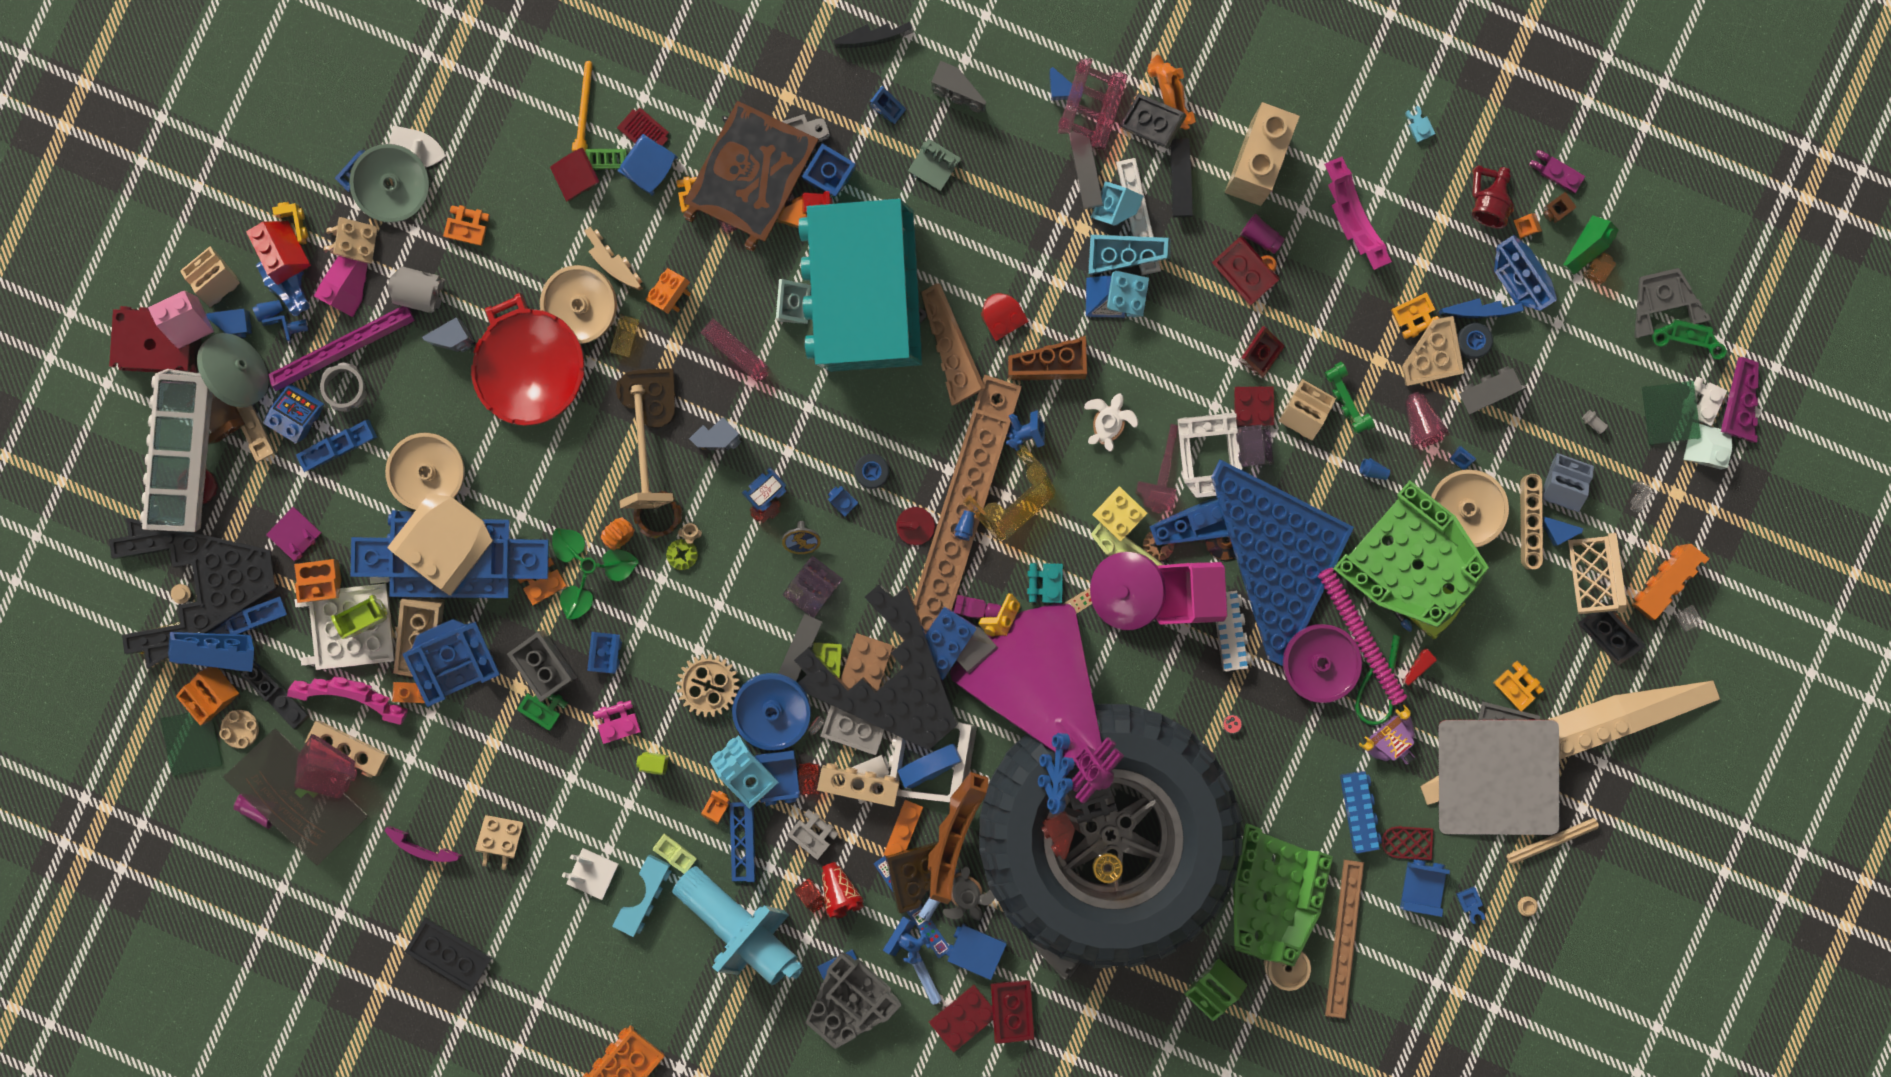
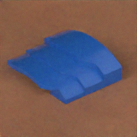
(449, 660)

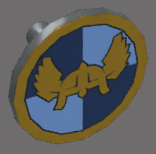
(801, 540)

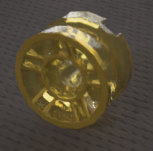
(1107, 876)

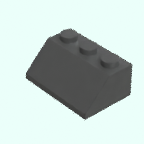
(542, 665)

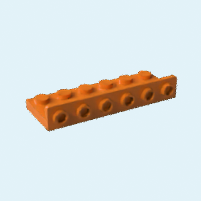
(627, 1057)

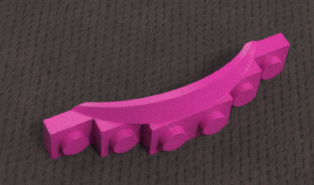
(1352, 216)
(351, 689)

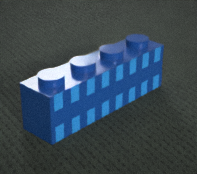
(1359, 811)

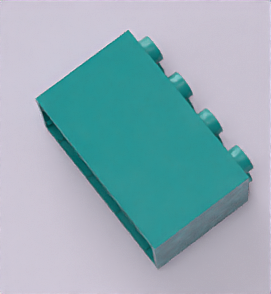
(861, 285)

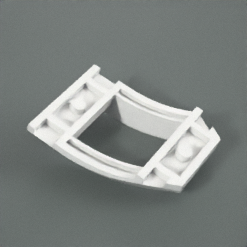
(1201, 427)

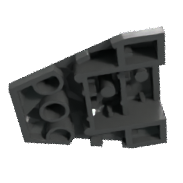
(850, 1002)

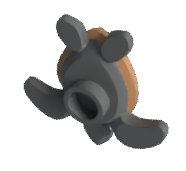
(967, 895)

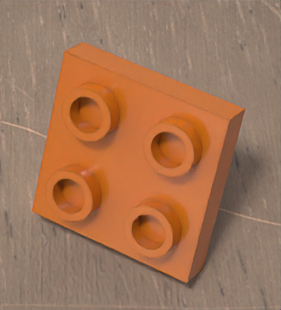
(668, 291)

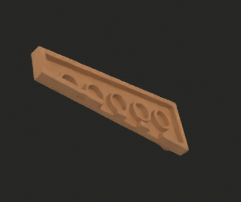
(957, 361)

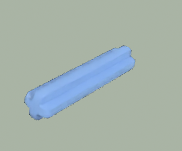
(926, 981)

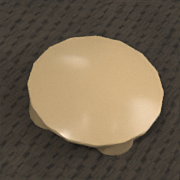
(239, 729)

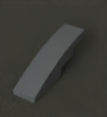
(1085, 171)
(802, 640)

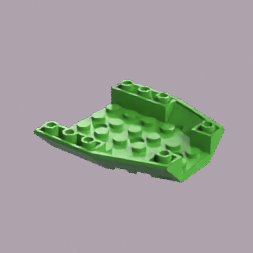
(1424, 533)
(1294, 896)

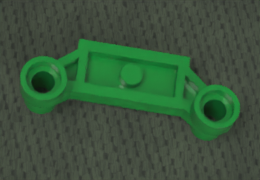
(1691, 334)
(1340, 393)

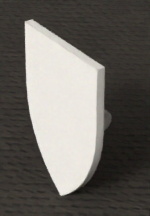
(418, 142)

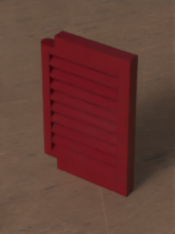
(641, 123)

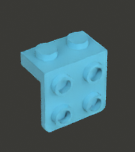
(1127, 293)

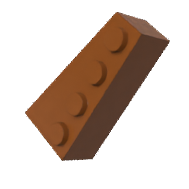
(1052, 362)

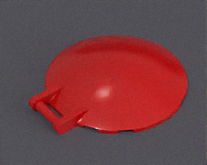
(526, 364)

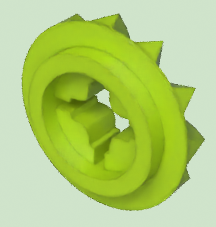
(679, 563)

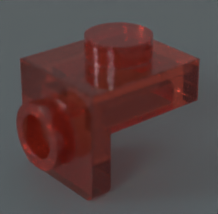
(770, 512)
(808, 778)
(810, 895)

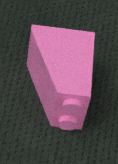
(181, 319)

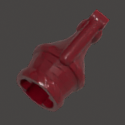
(1492, 204)

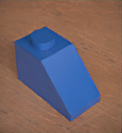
(232, 321)

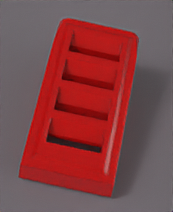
(1420, 665)

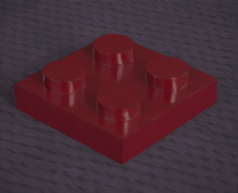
(1254, 406)

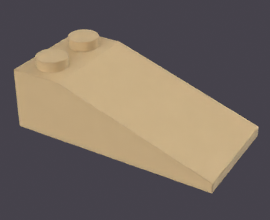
(415, 617)

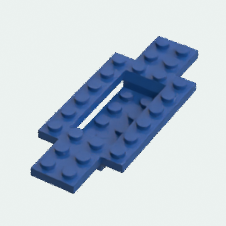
(487, 579)

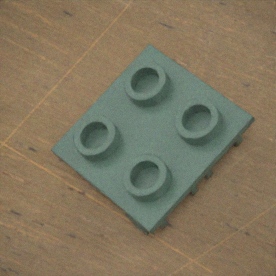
(934, 164)

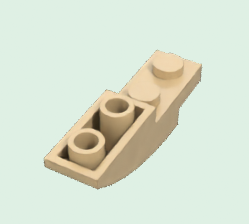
(616, 266)

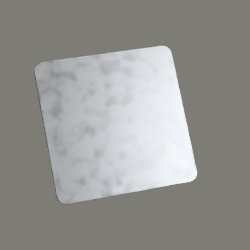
(1499, 777)

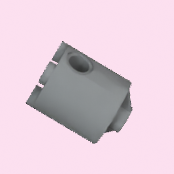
(416, 289)

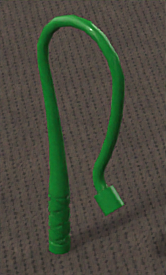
(1392, 661)

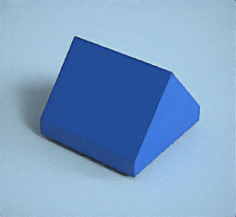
(1462, 458)

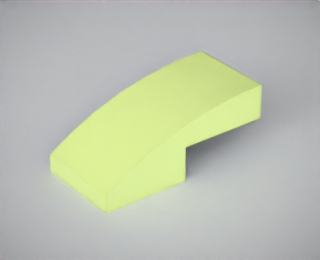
(674, 853)

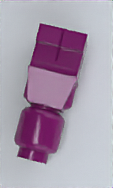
(975, 607)

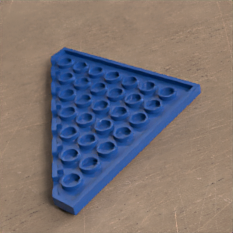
(1279, 552)

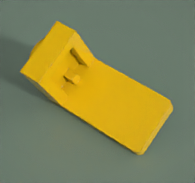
(286, 209)
(1001, 624)

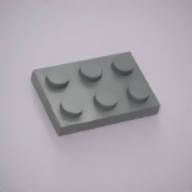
(852, 731)

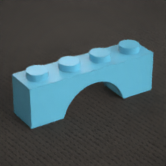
(653, 873)

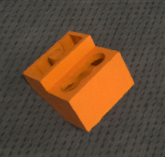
(317, 580)
(207, 694)

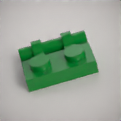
(540, 712)

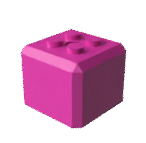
(1194, 593)

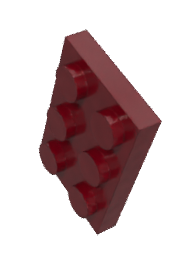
(1245, 270)
(1012, 1011)
(963, 1018)

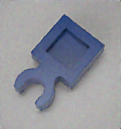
(1470, 902)

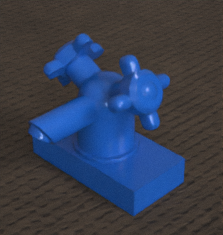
(1020, 433)
(903, 939)

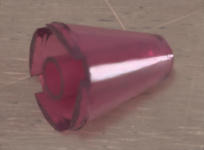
(1424, 422)

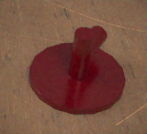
(915, 525)

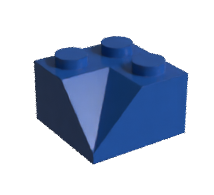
(829, 171)

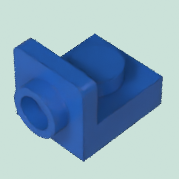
(842, 500)

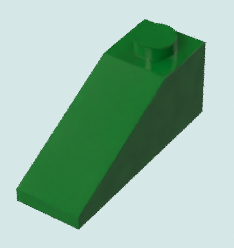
(1592, 242)

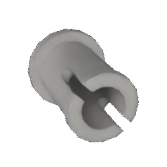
(1594, 421)

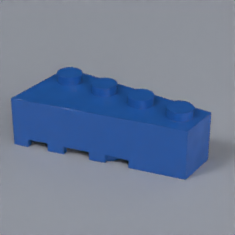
(212, 650)

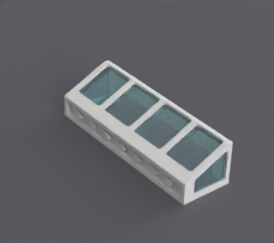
(176, 452)

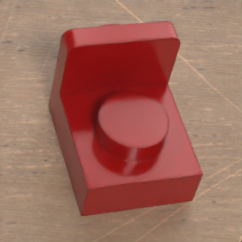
(812, 199)

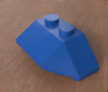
(1523, 275)

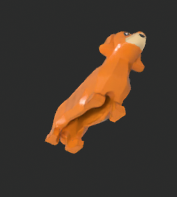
(1170, 85)

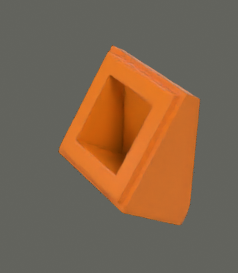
(1527, 225)

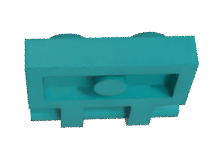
(1052, 583)

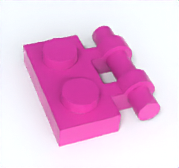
(619, 727)

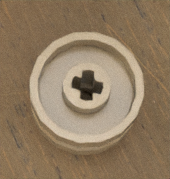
(1289, 978)

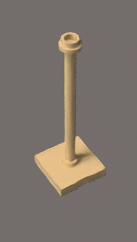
(645, 499)

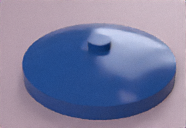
(771, 711)

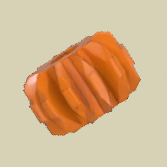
(617, 533)

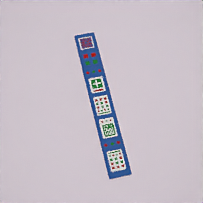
(937, 941)

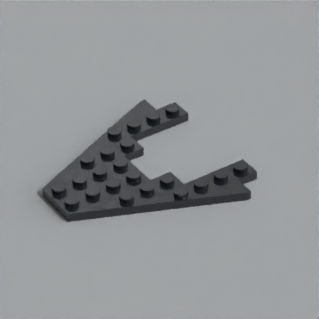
(226, 581)
(910, 702)

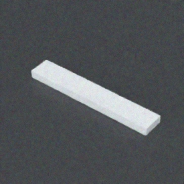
(1140, 222)

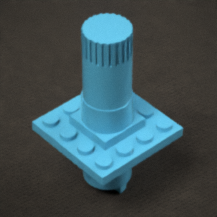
(747, 937)

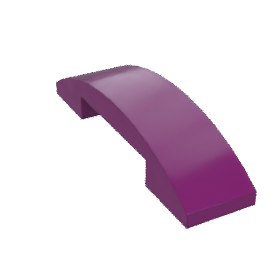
(399, 837)

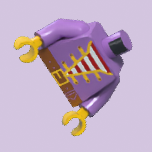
(1393, 739)

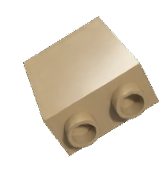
(1262, 154)

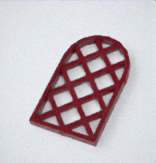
(1429, 857)

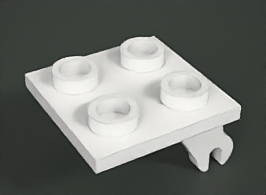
(591, 873)

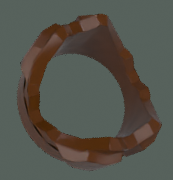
(678, 513)

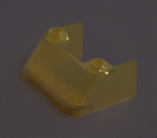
(1006, 522)

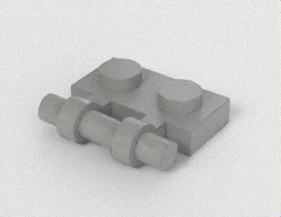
(809, 839)

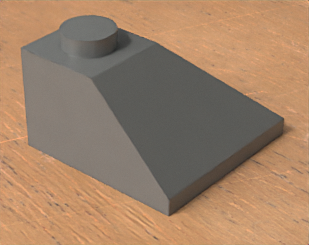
(976, 650)

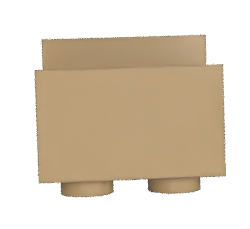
(210, 277)
(1307, 410)

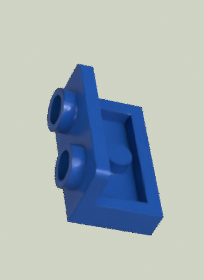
(604, 652)

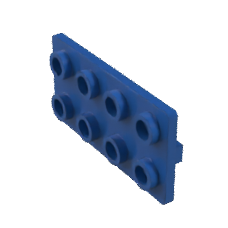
(948, 638)

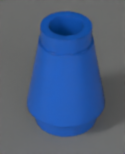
(267, 310)
(1373, 469)
(965, 526)

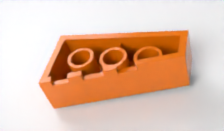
(1669, 580)

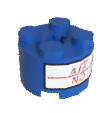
(764, 489)

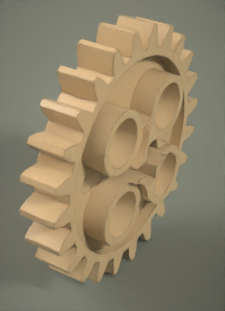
(713, 668)

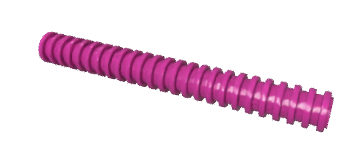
(1362, 636)

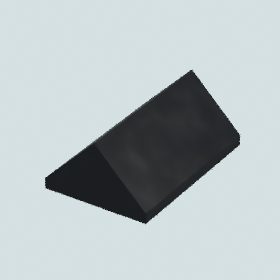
(1612, 635)

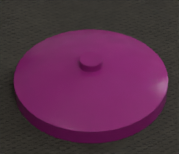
(1128, 590)
(1322, 663)

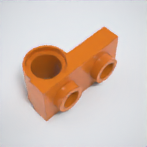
(406, 693)

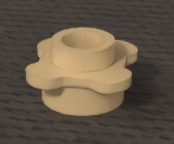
(689, 527)

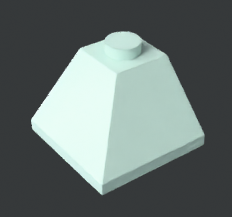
(1711, 449)

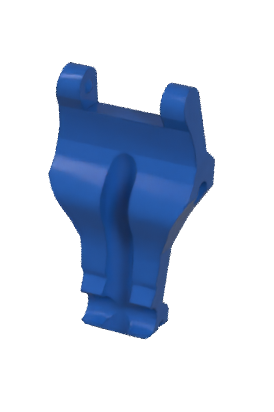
(289, 291)

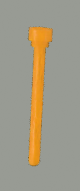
(580, 142)

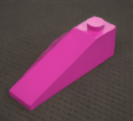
(343, 285)

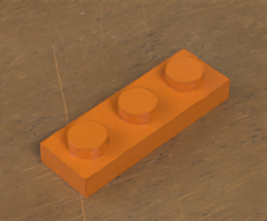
(903, 828)

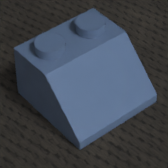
(451, 336)

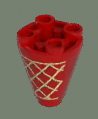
(839, 892)

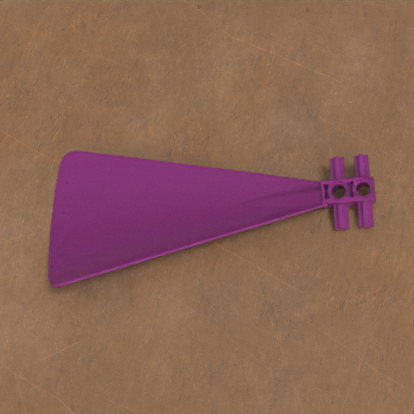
(1045, 689)

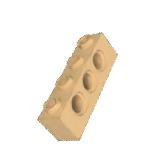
(376, 757)
(847, 789)

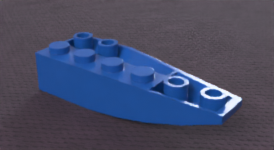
(1192, 524)

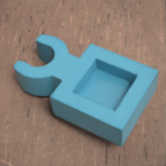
(1421, 127)

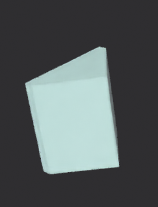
(791, 301)

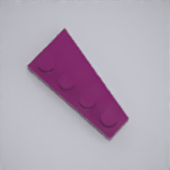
(1740, 409)

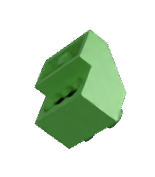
(1216, 989)

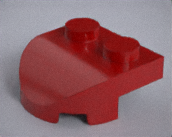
(1002, 315)

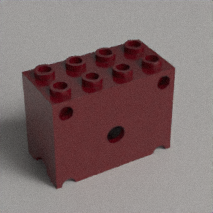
(143, 347)

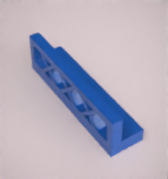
(749, 843)

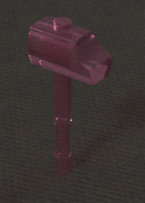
(1159, 496)

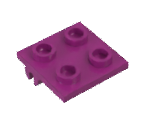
(294, 534)

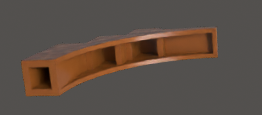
(952, 831)

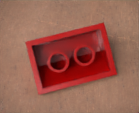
(278, 249)

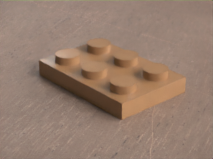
(867, 660)

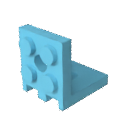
(738, 764)

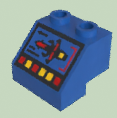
(293, 413)

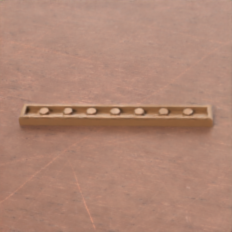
(1344, 939)

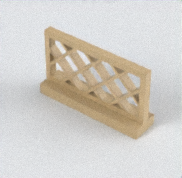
(1615, 574)

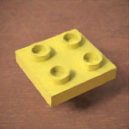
(1119, 513)

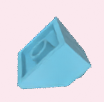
(1118, 204)

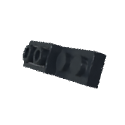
(276, 694)

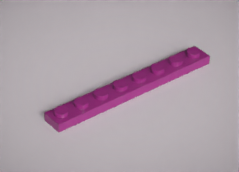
(341, 347)

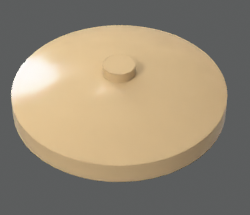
(581, 300)
(424, 466)
(1476, 502)

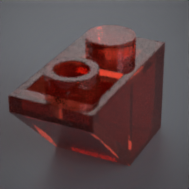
(1061, 832)

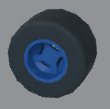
(1480, 338)
(872, 471)

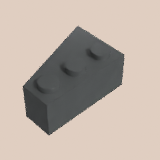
(1492, 389)

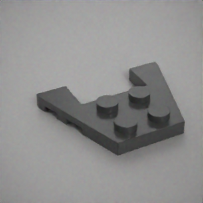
(1665, 292)

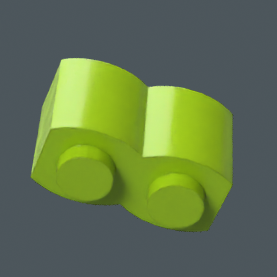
(652, 763)

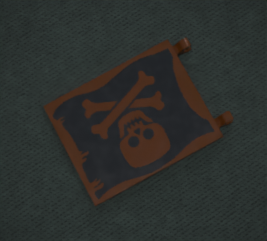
(750, 172)

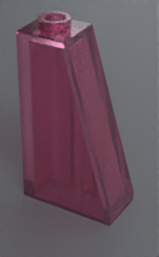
(735, 350)

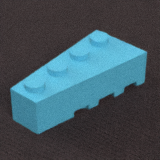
(1120, 252)

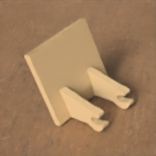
(353, 240)
(500, 838)

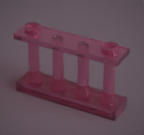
(1109, 100)

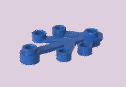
(1056, 801)

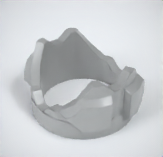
(330, 373)

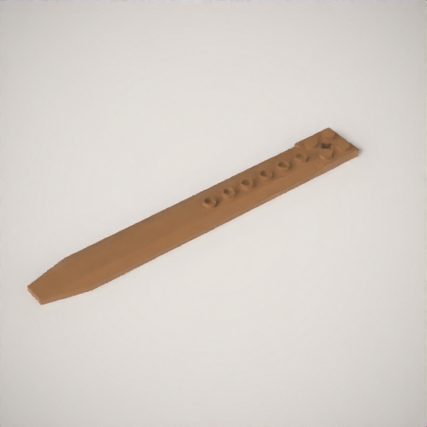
(971, 477)

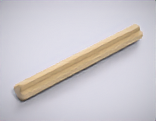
(1552, 841)

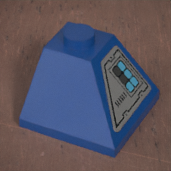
(1097, 297)

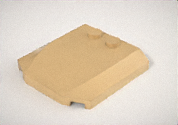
(442, 541)

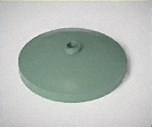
(370, 184)
(232, 370)

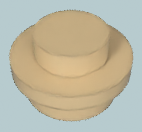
(180, 593)
(1527, 906)

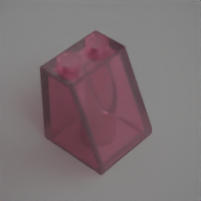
(324, 768)

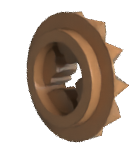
(1165, 551)

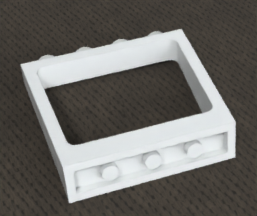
(961, 770)

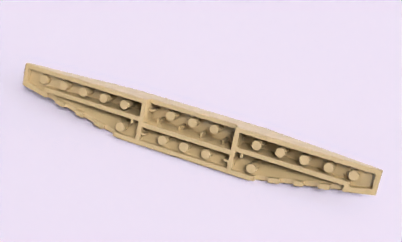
(1615, 718)

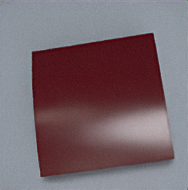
(574, 174)

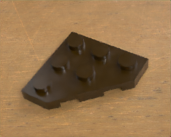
(910, 876)

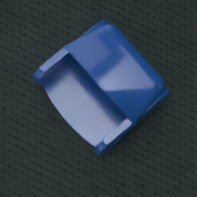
(647, 164)

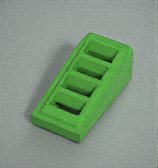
(606, 152)

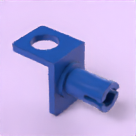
(290, 328)

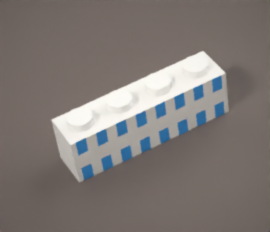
(1231, 636)

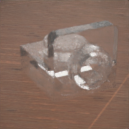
(1640, 500)

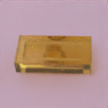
(625, 336)

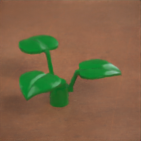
(617, 566)

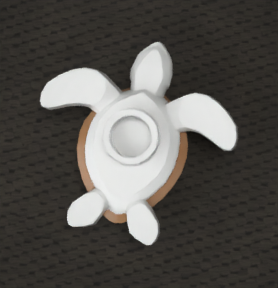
(1109, 420)

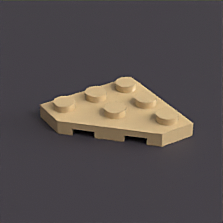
(1435, 354)

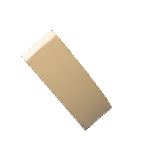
(255, 434)

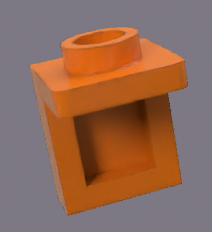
(716, 806)

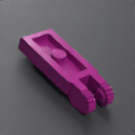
(1558, 172)

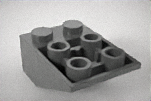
(952, 83)

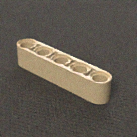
(1535, 512)

